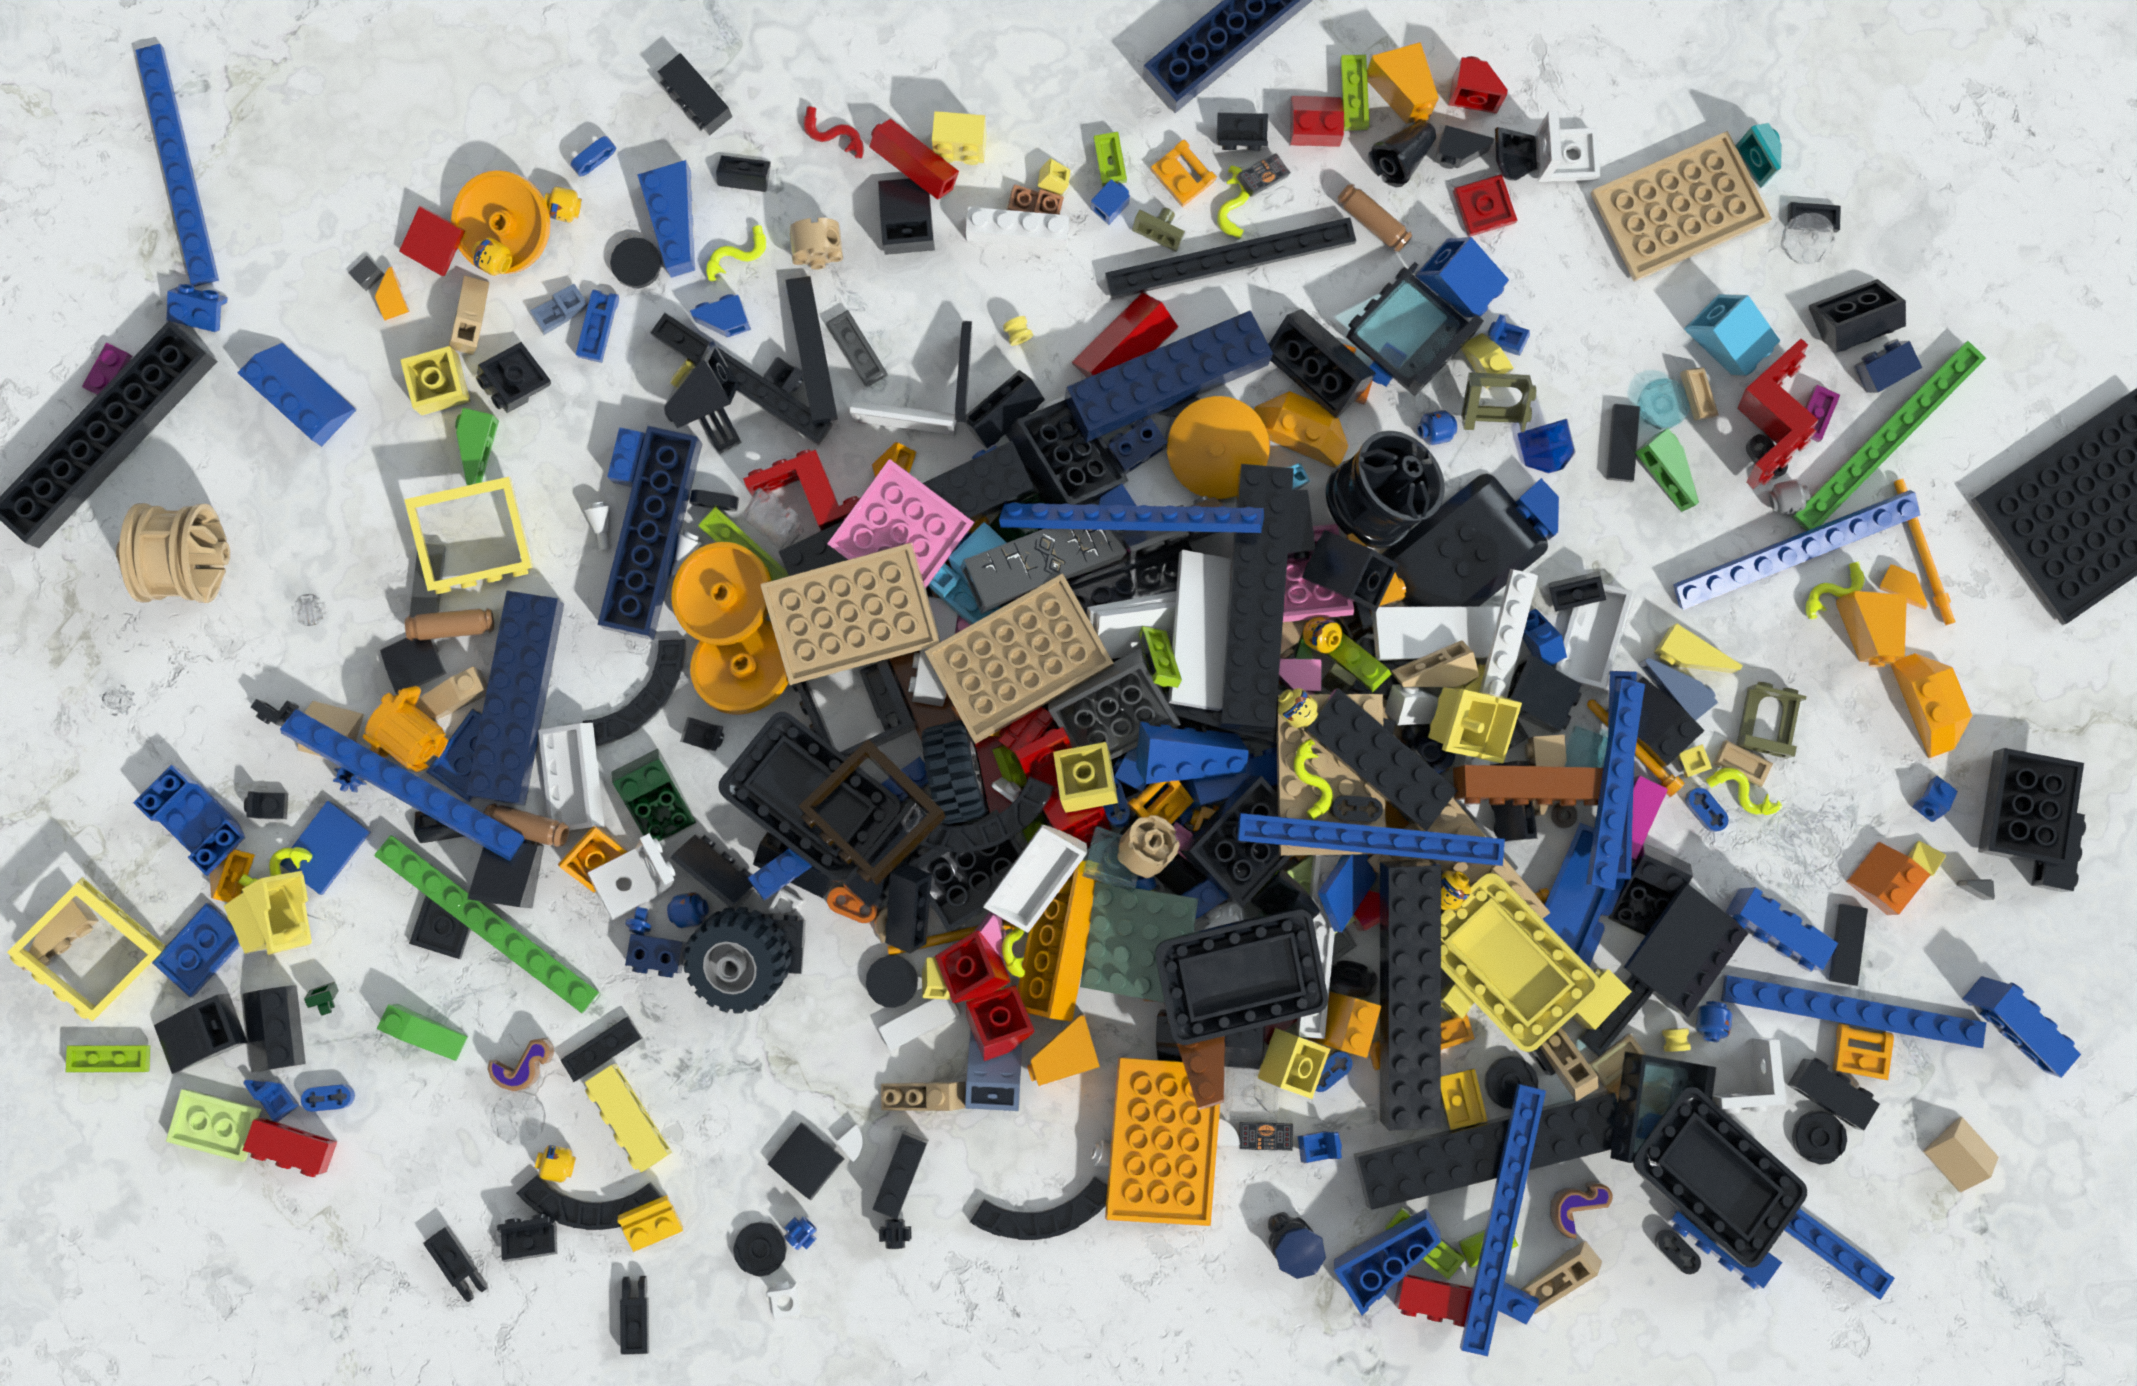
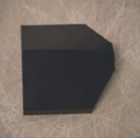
(1515, 153)

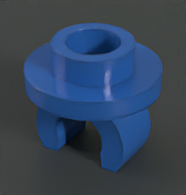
(638, 924)

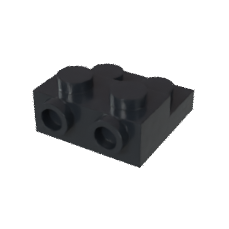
(512, 377)
(795, 935)

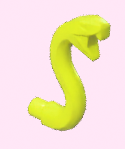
(1222, 220)
(759, 247)
(1857, 583)
(1725, 774)
(1320, 807)
(295, 854)
(1013, 964)

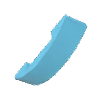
(956, 595)

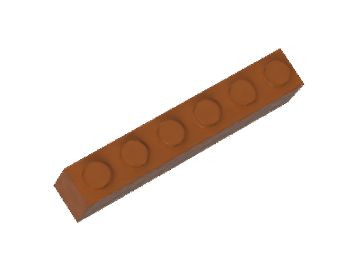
(1527, 784)

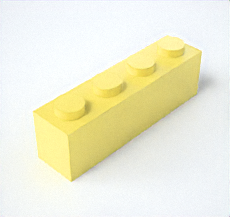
(627, 1117)

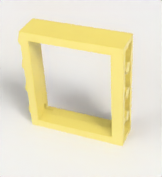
(469, 580)
(115, 917)

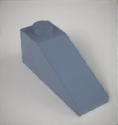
(1681, 688)

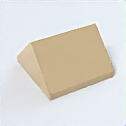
(339, 719)
(1962, 1156)

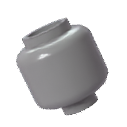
(1789, 497)

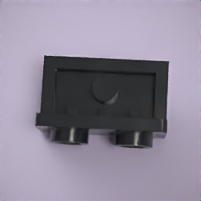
(1242, 130)
(528, 1238)

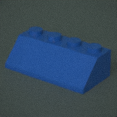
(297, 392)

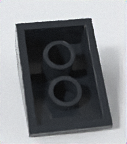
(1664, 726)

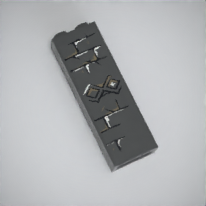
(1031, 561)

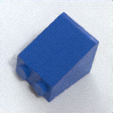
(1463, 276)

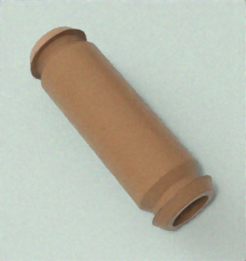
(1374, 217)
(449, 624)
(530, 825)

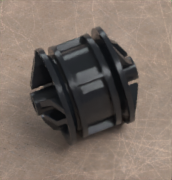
(1385, 489)

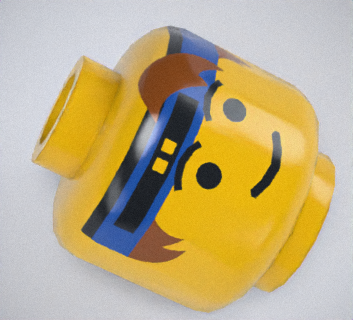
(563, 204)
(491, 256)
(1320, 633)
(1454, 889)
(555, 1163)

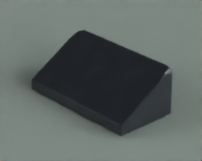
(743, 173)
(1577, 591)
(429, 830)

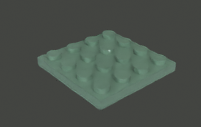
(1125, 936)

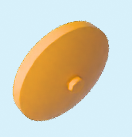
(504, 209)
(1212, 442)
(720, 593)
(740, 675)

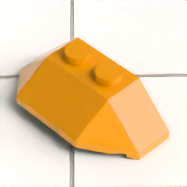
(1304, 428)
(1933, 701)

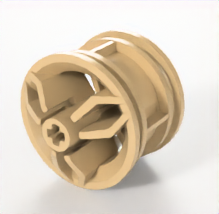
(172, 553)

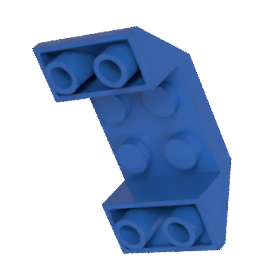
(191, 818)

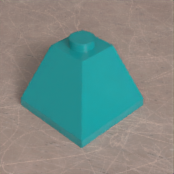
(1761, 152)

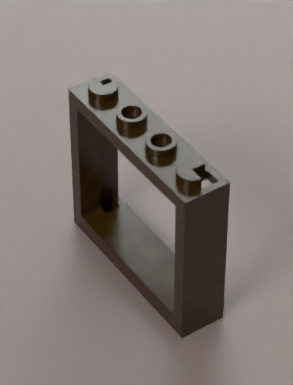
(934, 813)

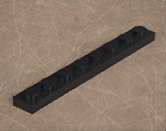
(751, 384)

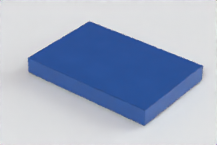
(456, 761)
(332, 841)
(1346, 889)
(198, 950)

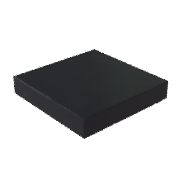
(439, 931)

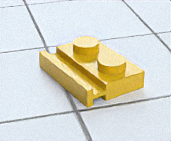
(1462, 1099)
(650, 1223)

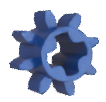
(354, 782)
(800, 1233)

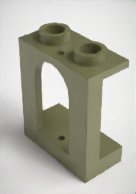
(1519, 413)
(1790, 704)

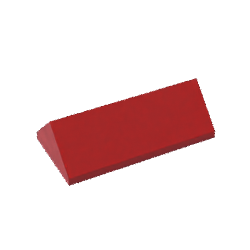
(1132, 334)

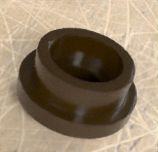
(1556, 816)

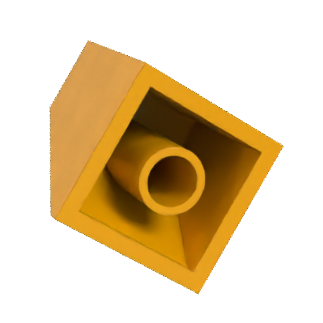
(1404, 82)
(1875, 625)
(1349, 1024)
(1064, 1054)

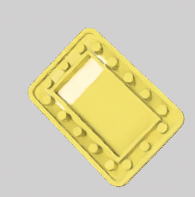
(1513, 963)

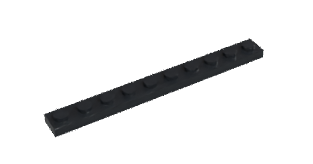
(1230, 258)

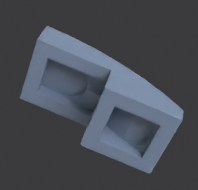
(559, 309)

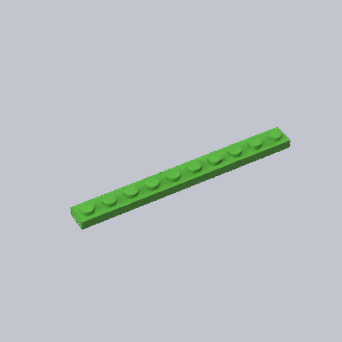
(1889, 436)
(486, 924)

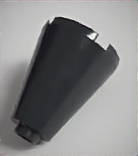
(1402, 153)

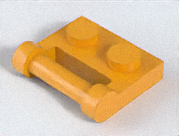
(1177, 179)
(1167, 805)
(1859, 1060)

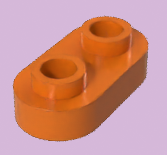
(851, 908)

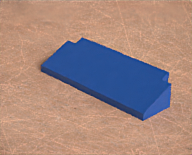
(1577, 906)

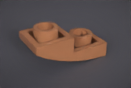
(1032, 201)

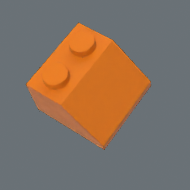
(1888, 878)

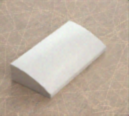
(903, 417)
(1595, 638)
(571, 775)
(1036, 877)

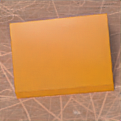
(590, 853)

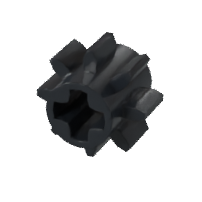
(894, 1233)

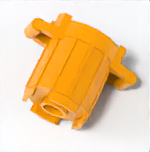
(404, 731)

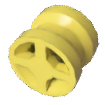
(1017, 330)
(1676, 1039)

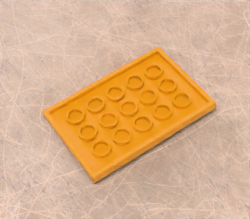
(1160, 1147)

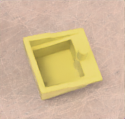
(1474, 723)
(271, 914)

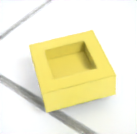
(1694, 761)

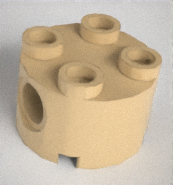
(815, 242)
(1148, 846)

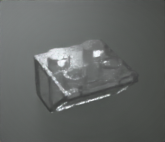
(772, 520)

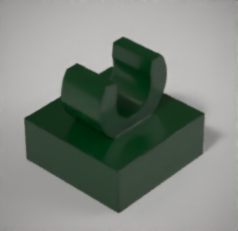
(322, 998)

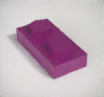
(106, 367)
(1821, 405)

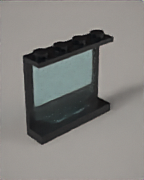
(1410, 331)
(1647, 1092)

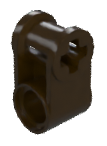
(1350, 623)

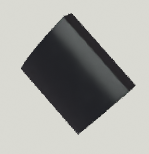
(412, 663)
(1284, 894)
(806, 1161)

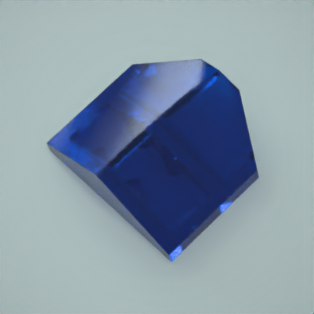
(1547, 446)

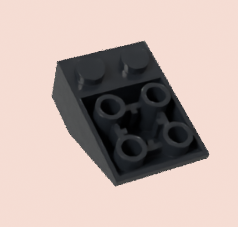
(905, 217)
(1652, 886)
(200, 1032)

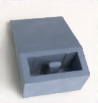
(993, 1082)

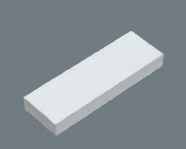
(918, 1022)

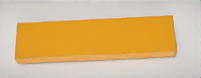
(1453, 1032)

